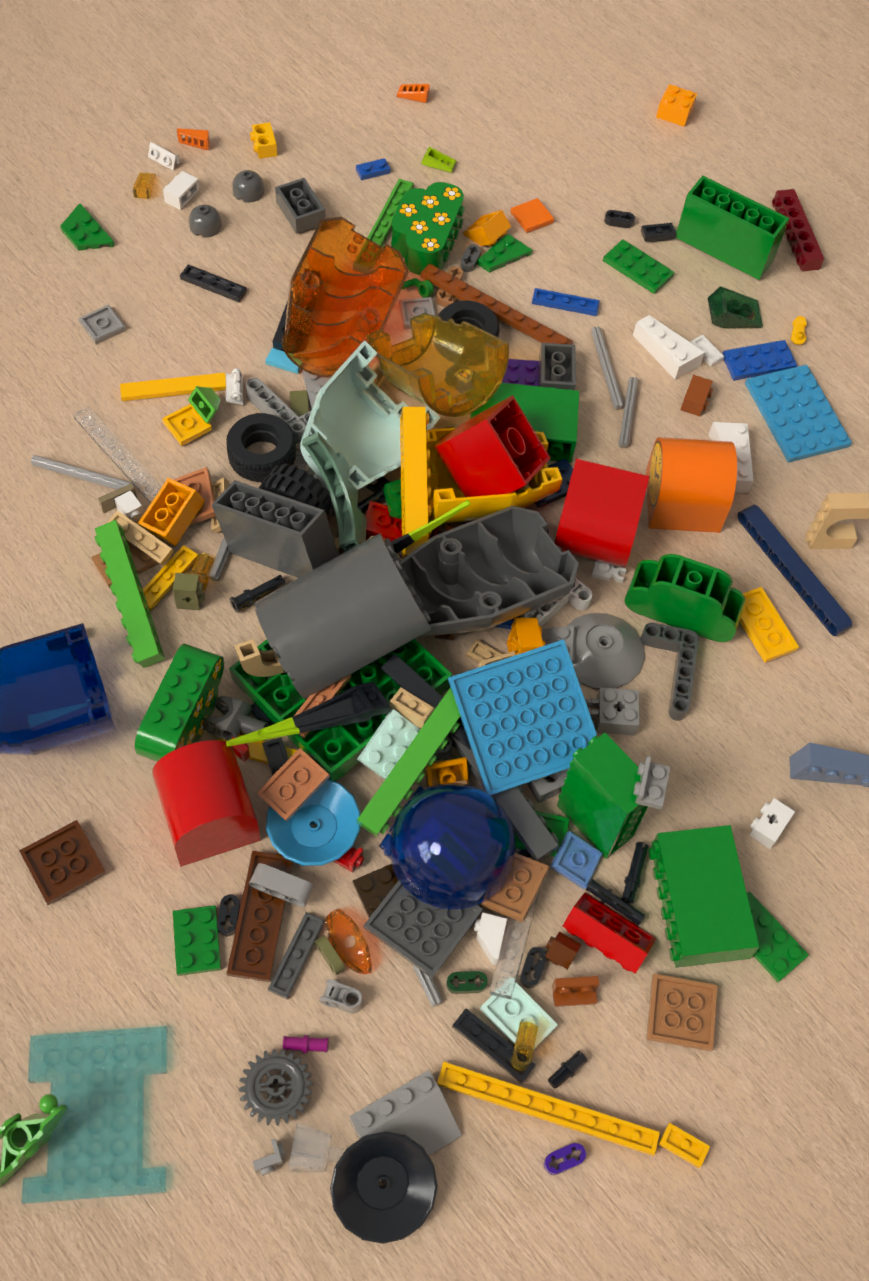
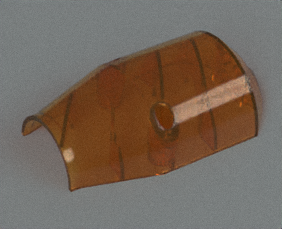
(339, 296)

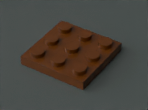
(62, 862)

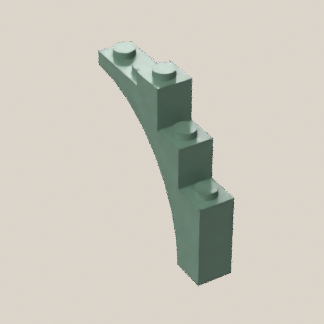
(344, 495)

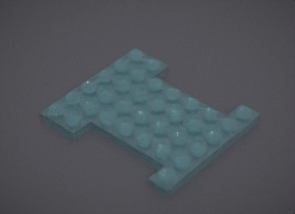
(100, 1136)

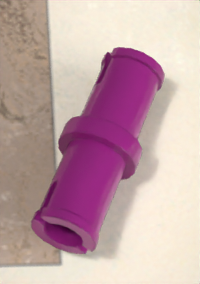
(305, 1044)

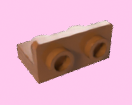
(575, 991)

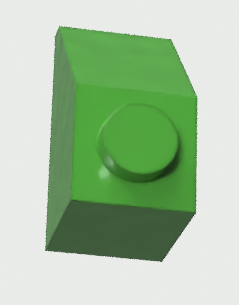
(205, 402)

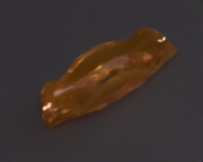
(340, 926)

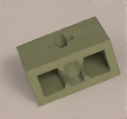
(188, 591)

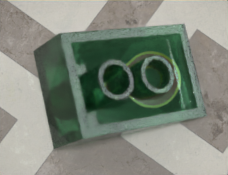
(734, 310)

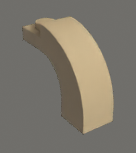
(257, 661)

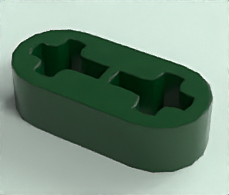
(466, 988)

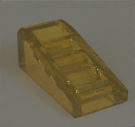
(144, 185)

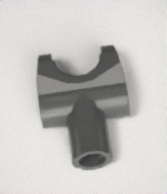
(235, 719)

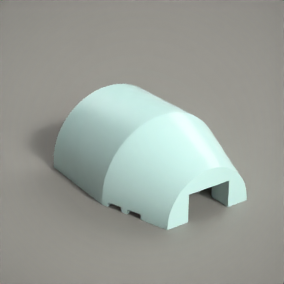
(358, 420)

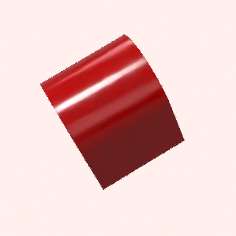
(493, 451)
(601, 512)
(205, 801)

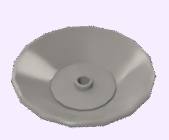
(609, 664)

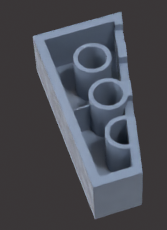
(830, 765)

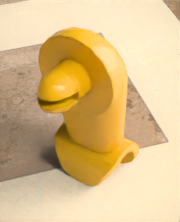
(798, 333)

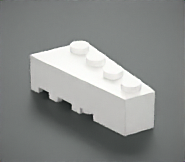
(667, 347)
(739, 435)

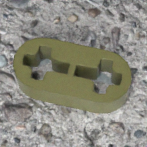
(330, 955)

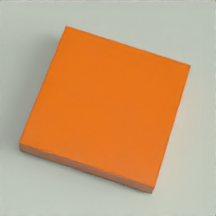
(532, 215)

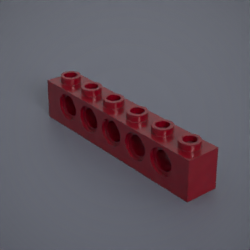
(798, 230)

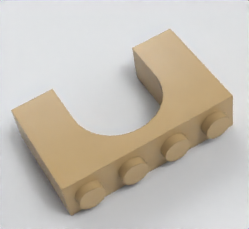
(834, 508)

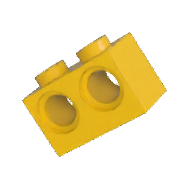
(263, 140)

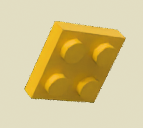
(186, 424)

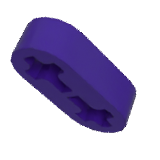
(562, 1153)

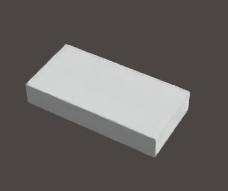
(712, 354)

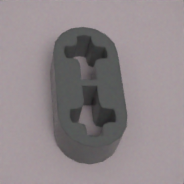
(472, 258)

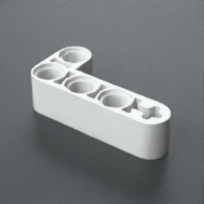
(578, 591)

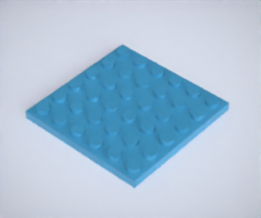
(523, 716)

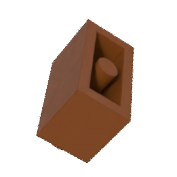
(696, 395)

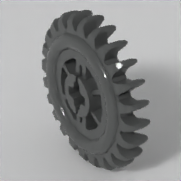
(298, 1086)

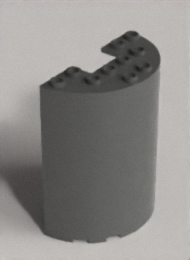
(342, 615)

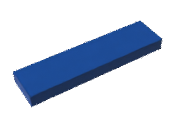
(565, 302)

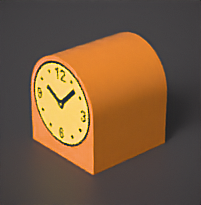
(690, 484)

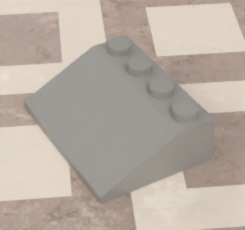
(411, 1110)

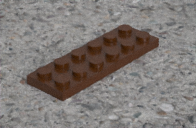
(258, 925)

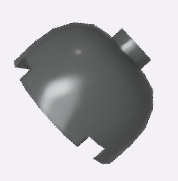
(248, 186)
(204, 221)

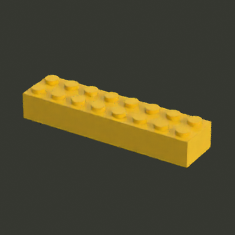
(414, 473)

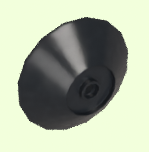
(389, 1210)

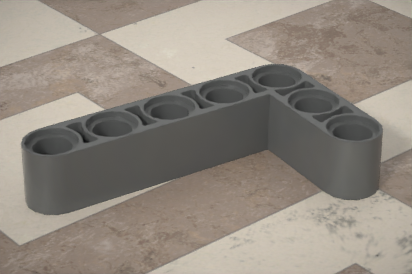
(682, 666)

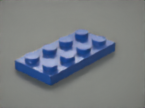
(758, 360)

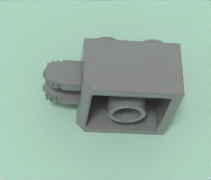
(616, 711)

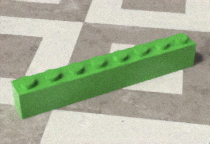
(129, 594)
(411, 766)

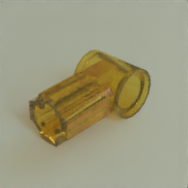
(202, 567)
(524, 1044)

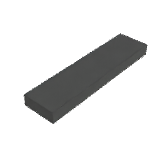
(296, 955)

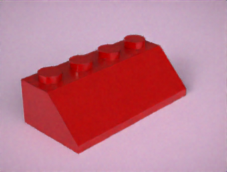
(609, 932)

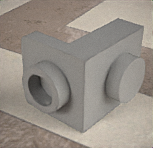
(267, 1164)

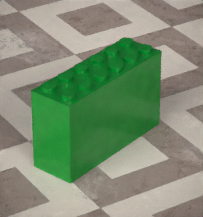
(731, 227)
(547, 411)
(601, 795)
(703, 896)

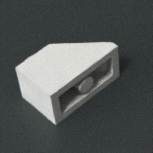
(490, 935)

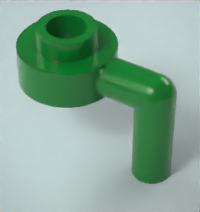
(424, 287)

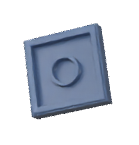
(576, 860)

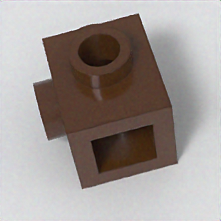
(562, 950)

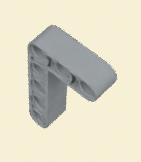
(270, 403)

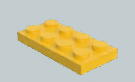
(765, 626)

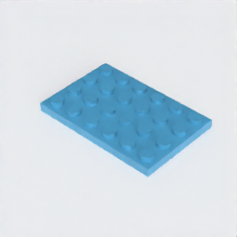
(798, 413)

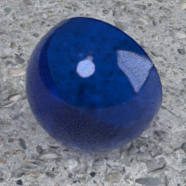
(451, 845)

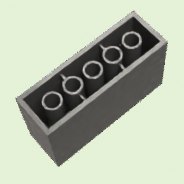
(274, 529)

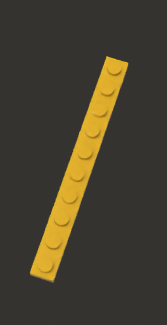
(548, 1108)

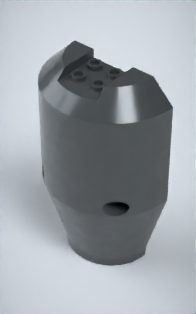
(489, 571)

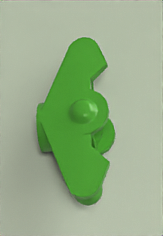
(27, 1135)

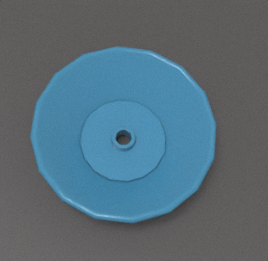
(336, 831)

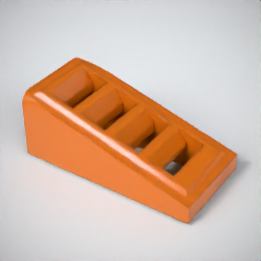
(414, 92)
(202, 138)

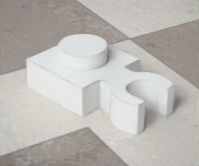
(606, 571)

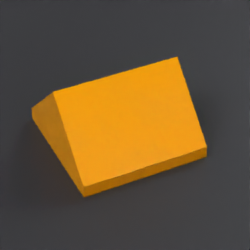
(446, 772)

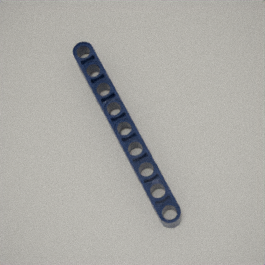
(794, 570)

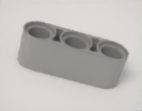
(281, 885)

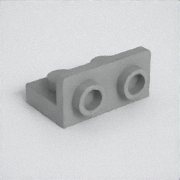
(652, 784)

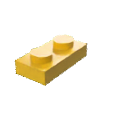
(684, 1145)

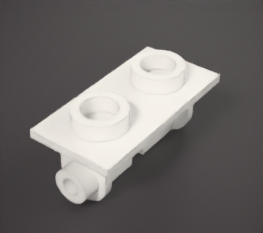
(163, 156)
(234, 387)

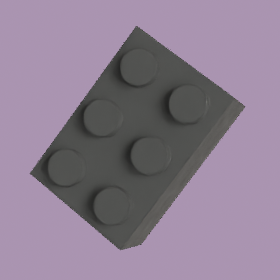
(299, 205)
(557, 366)

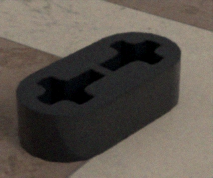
(619, 219)
(223, 915)
(538, 968)

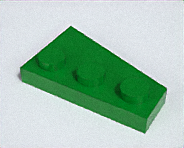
(503, 252)

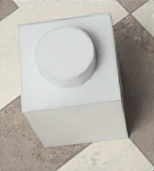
(129, 506)

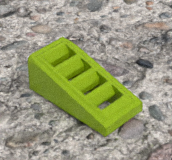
(435, 160)

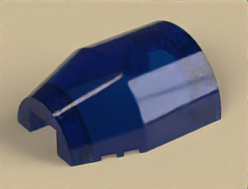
(51, 693)

